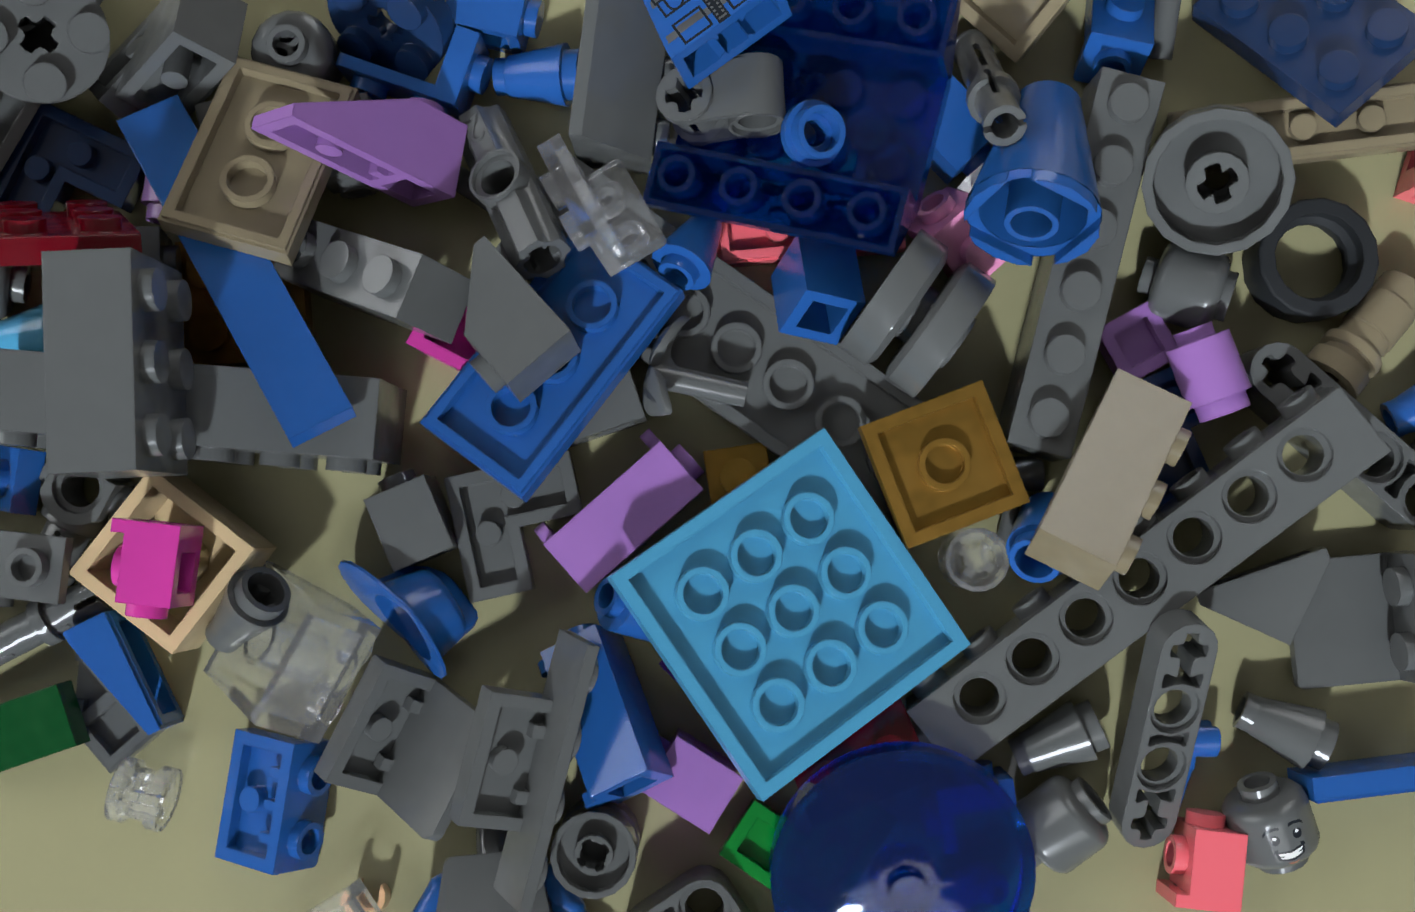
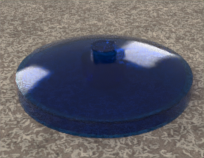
(902, 834)

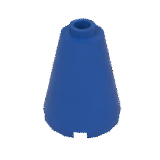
(1041, 189)

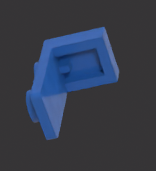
(462, 74)

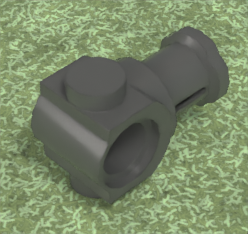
(72, 515)

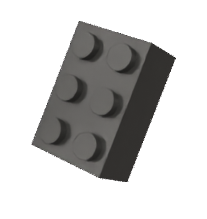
(115, 365)

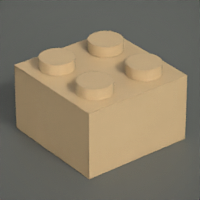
(226, 549)

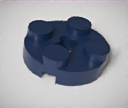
(409, 47)

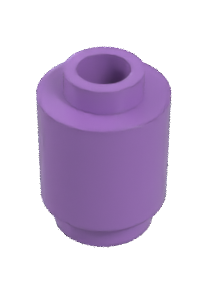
(1209, 371)

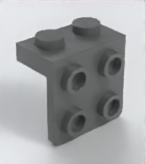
(401, 742)

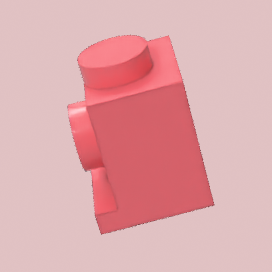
(1204, 863)

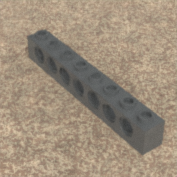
(1339, 450)

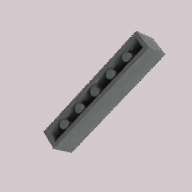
(1074, 297)

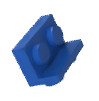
(273, 803)

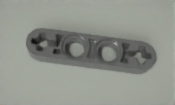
(1171, 730)

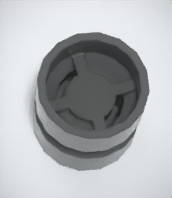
(595, 849)

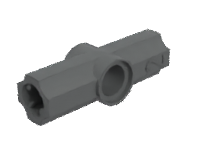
(512, 193)

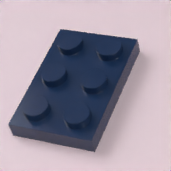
(1317, 50)

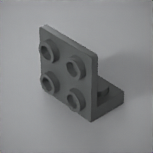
(1359, 623)

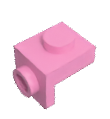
(943, 218)

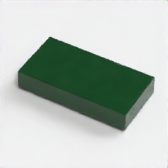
(40, 725)

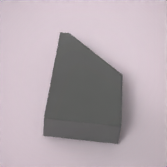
(109, 725)

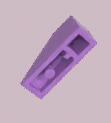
(389, 144)

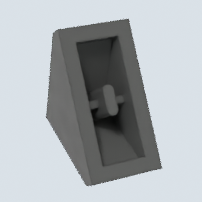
(1270, 595)

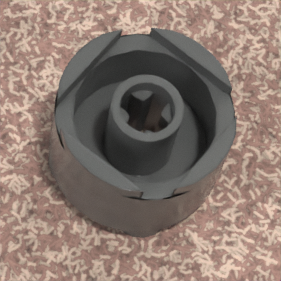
(67, 71)

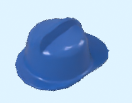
(419, 606)

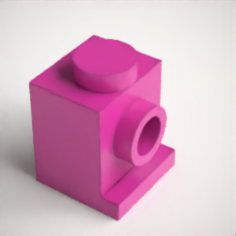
(155, 566)

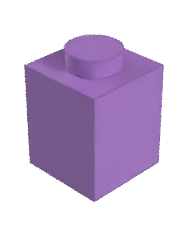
(701, 781)

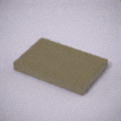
(241, 184)

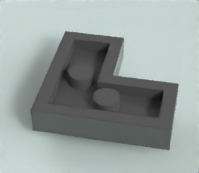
(491, 526)

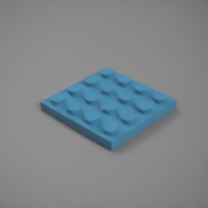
(789, 613)

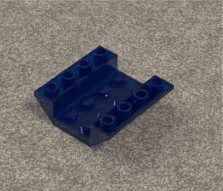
(890, 82)

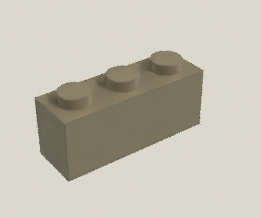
(1112, 481)

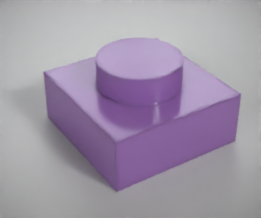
(1136, 342)

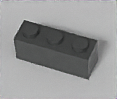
(379, 280)

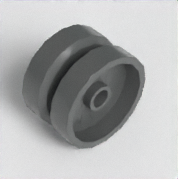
(1223, 217)
(922, 318)

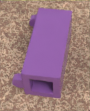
(625, 513)

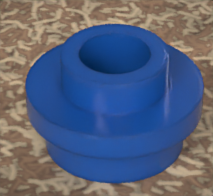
(829, 132)

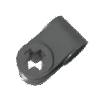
(730, 104)

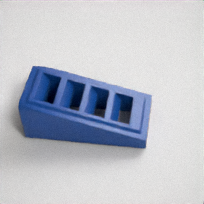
(127, 667)

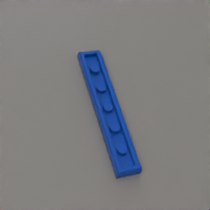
(245, 292)

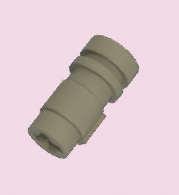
(1367, 332)

